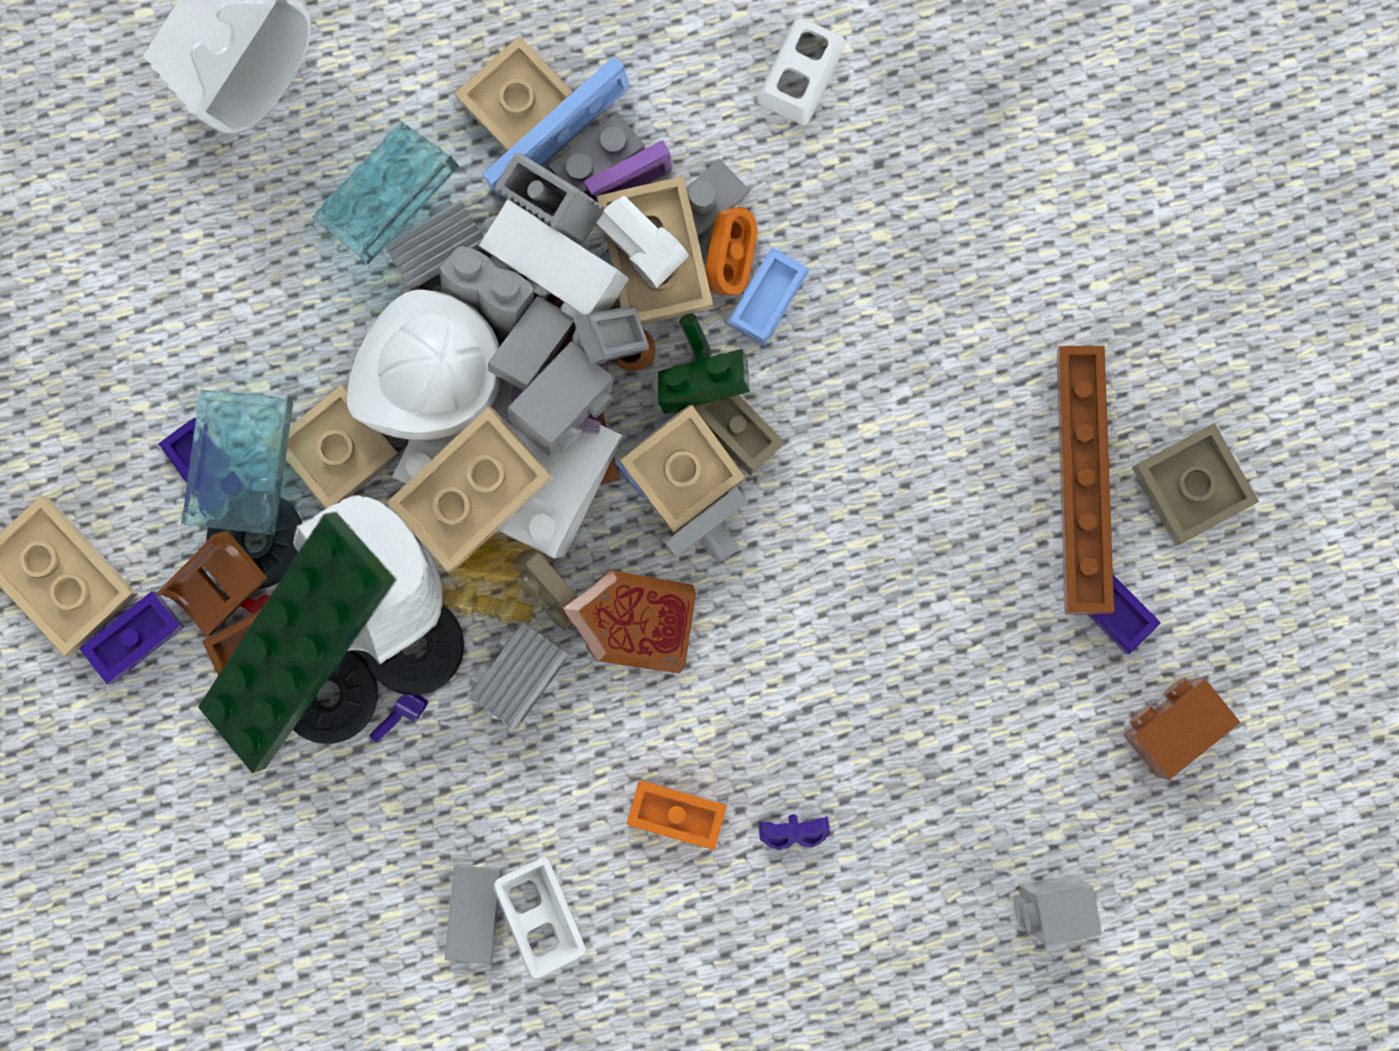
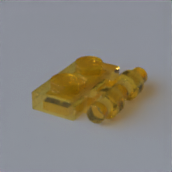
(491, 565)

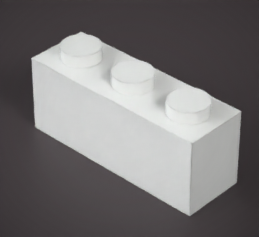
(552, 262)

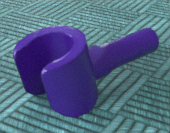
(408, 706)

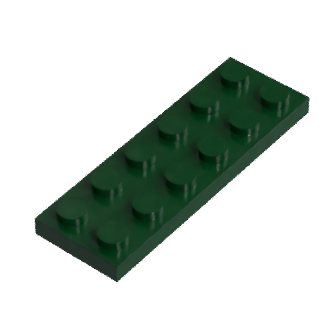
(296, 641)

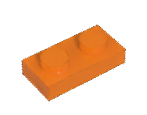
(676, 814)

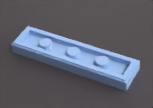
(565, 120)

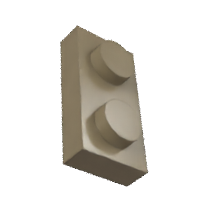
(741, 431)
(541, 579)

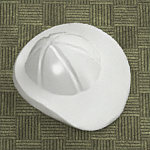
(424, 368)

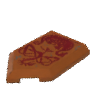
(635, 620)

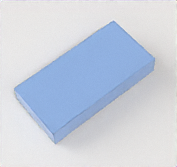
(768, 296)

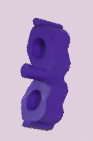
(785, 835)

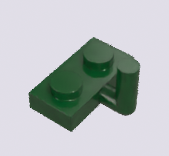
(705, 378)

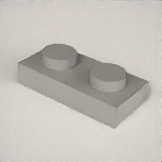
(597, 151)

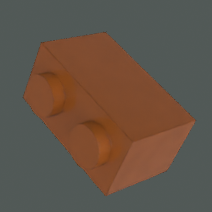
(1180, 727)

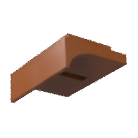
(200, 595)

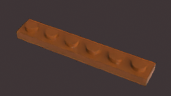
(1085, 480)

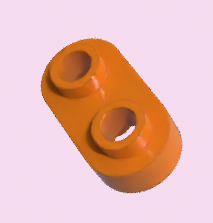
(731, 251)

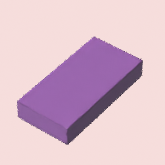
(631, 172)

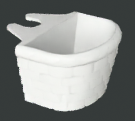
(231, 57)
(416, 596)

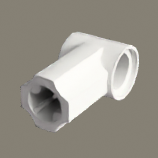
(649, 249)

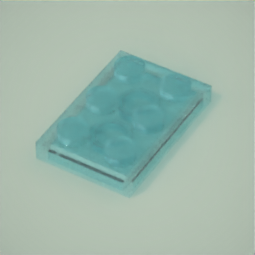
(385, 191)
(237, 462)

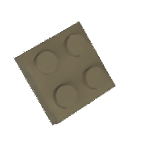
(1195, 484)

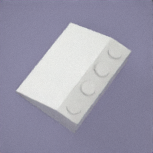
(558, 509)

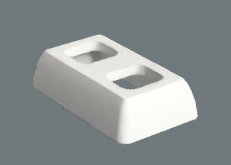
(816, 71)
(550, 910)

